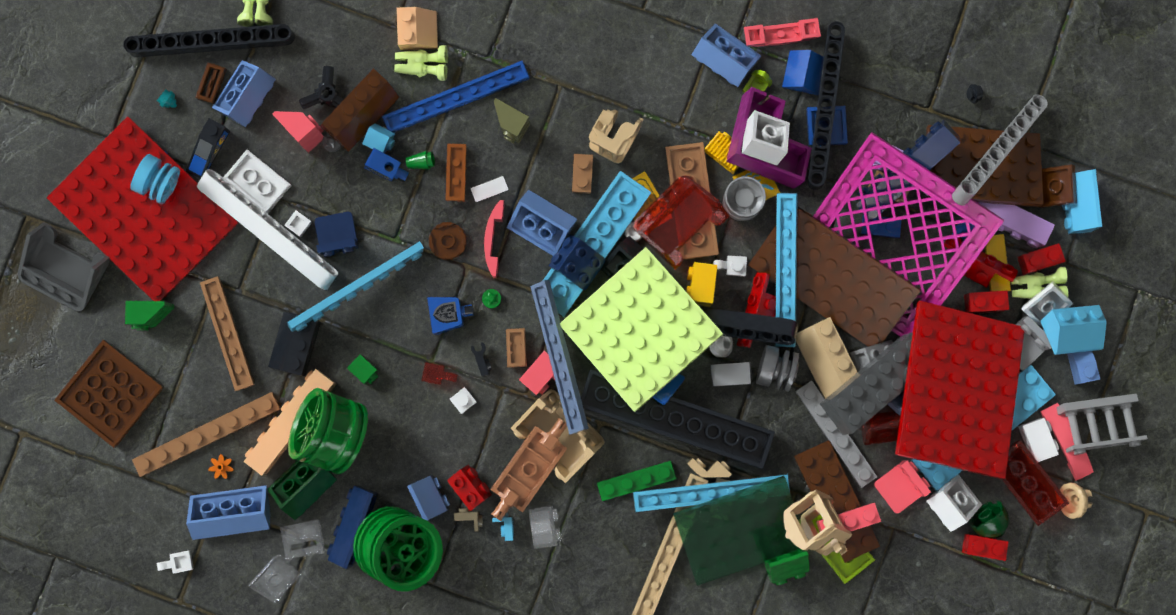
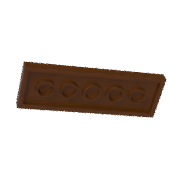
(824, 473)

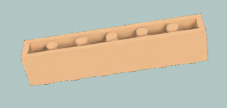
(275, 440)

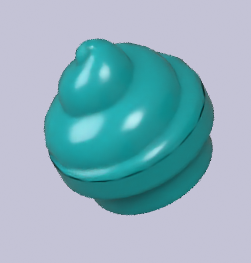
(167, 99)

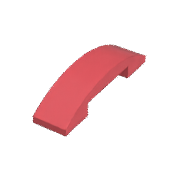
(782, 34)
(496, 215)
(1078, 464)

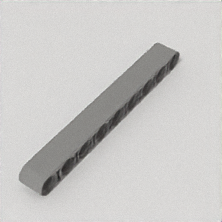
(999, 150)

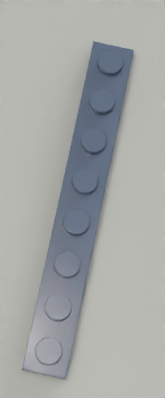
(559, 357)

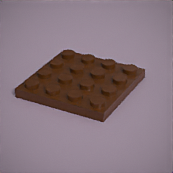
(109, 393)

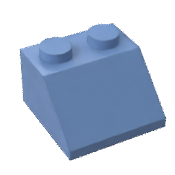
(428, 497)

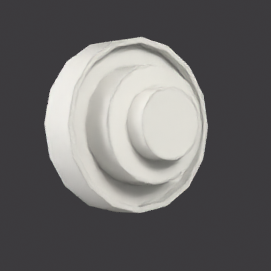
(722, 346)

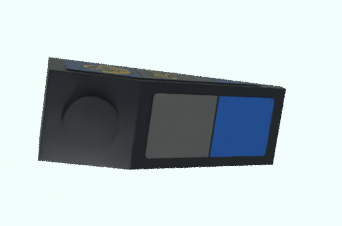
(207, 147)

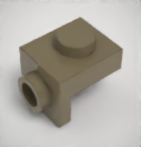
(465, 514)

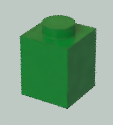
(363, 370)

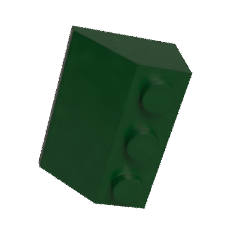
(300, 487)

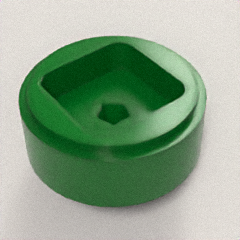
(491, 298)

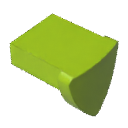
(758, 80)

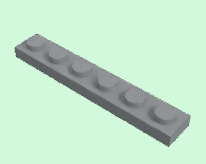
(841, 443)

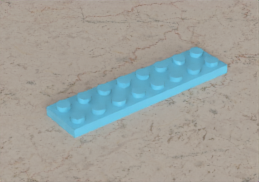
(601, 231)
(1030, 396)

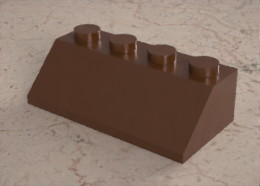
(360, 110)

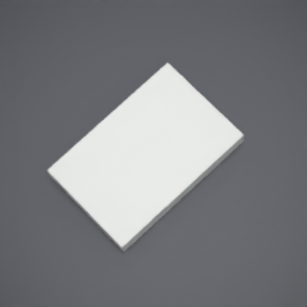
(257, 181)

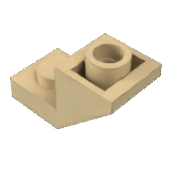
(716, 470)

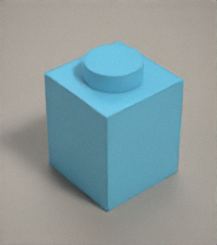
(379, 138)

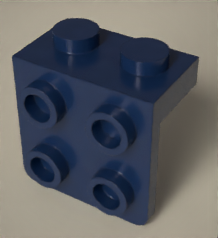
(336, 234)
(577, 262)

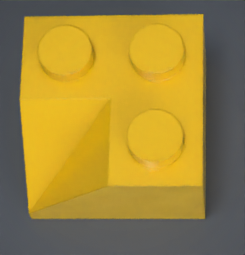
(702, 283)

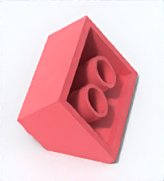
(302, 128)

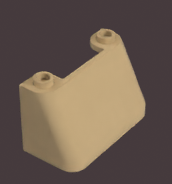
(579, 445)

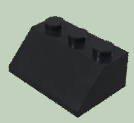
(621, 256)
(294, 349)

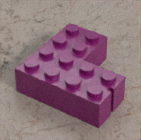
(792, 168)

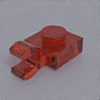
(435, 373)

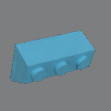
(1086, 213)
(1075, 329)

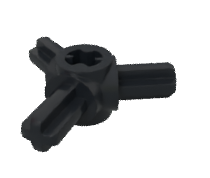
(327, 84)

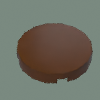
(447, 241)

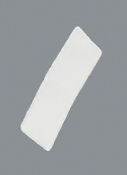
(489, 189)

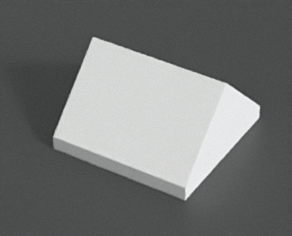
(1047, 299)

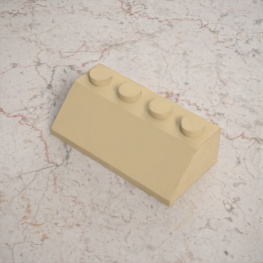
(825, 356)

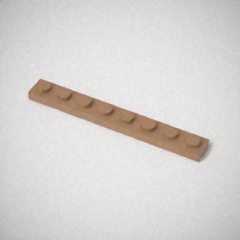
(206, 434)

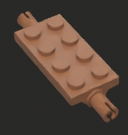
(528, 469)

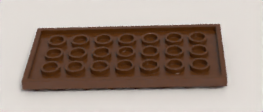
(842, 281)

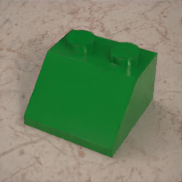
(146, 314)

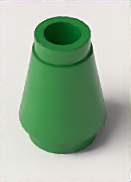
(422, 160)

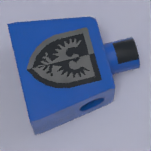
(377, 162)
(447, 313)

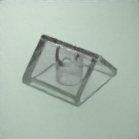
(275, 578)

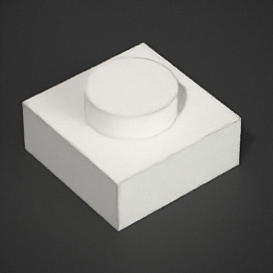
(298, 223)
(463, 400)

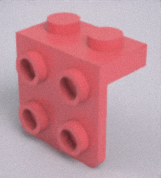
(902, 486)

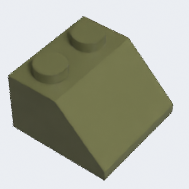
(512, 122)

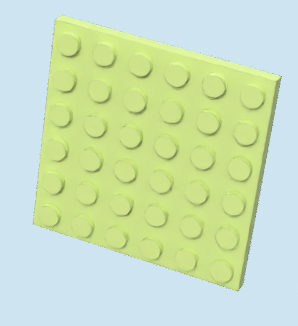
(640, 329)

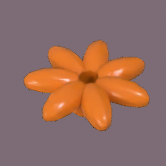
(224, 467)

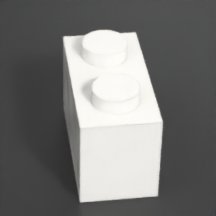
(1039, 439)

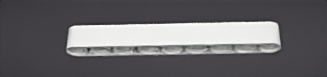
(267, 229)

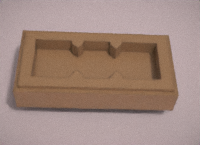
(516, 348)

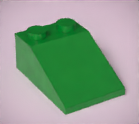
(787, 566)

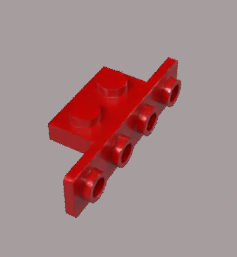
(985, 266)
(759, 302)

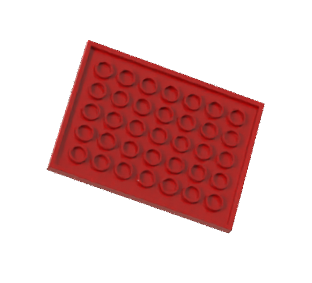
(143, 238)
(960, 390)

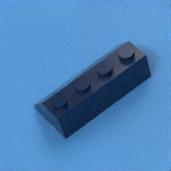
(358, 508)

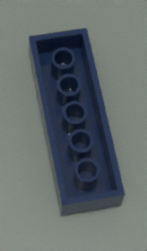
(927, 152)

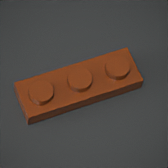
(456, 172)

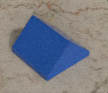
(803, 71)

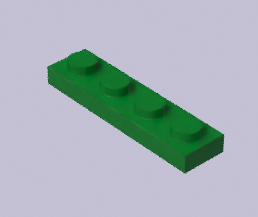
(636, 480)

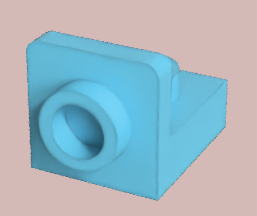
(507, 529)

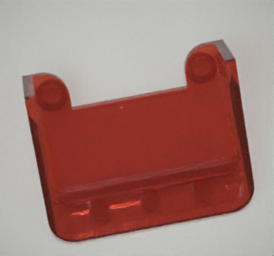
(678, 217)

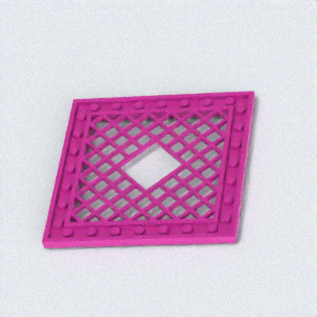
(984, 220)

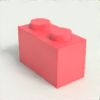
(538, 375)

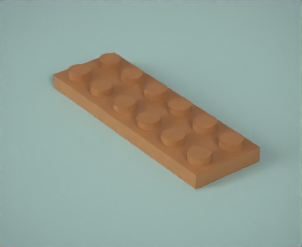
(691, 161)

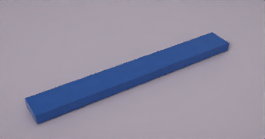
(456, 97)

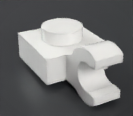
(734, 265)
(178, 562)

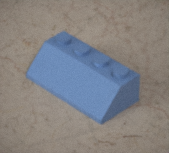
(228, 512)

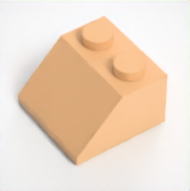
(417, 28)

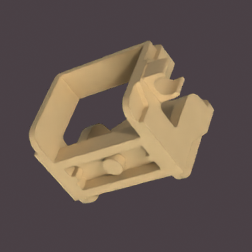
(615, 148)
(805, 535)

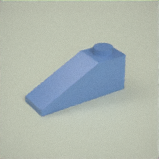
(1083, 367)

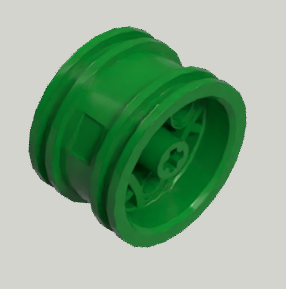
(383, 542)

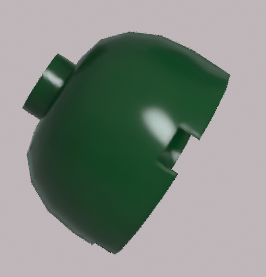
(990, 520)

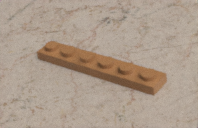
(227, 333)

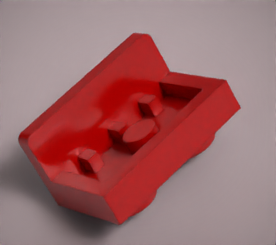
(469, 487)

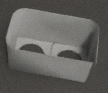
(731, 374)

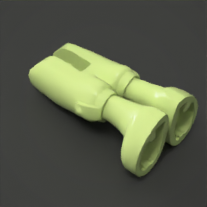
(261, 17)
(416, 60)
(1035, 282)

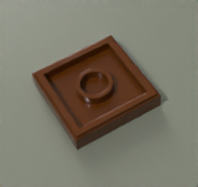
(1059, 186)

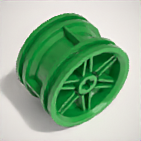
(328, 431)

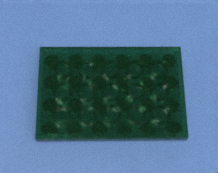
(736, 530)

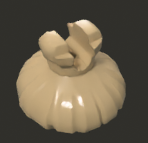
(1077, 500)

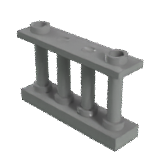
(1107, 405)

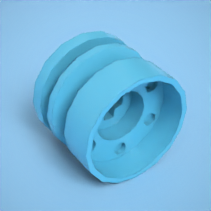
(154, 178)

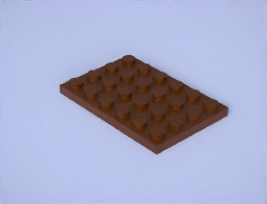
(1014, 180)

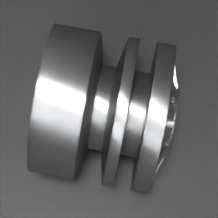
(777, 368)

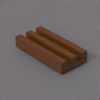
(212, 100)

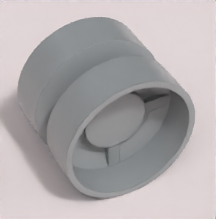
(744, 198)

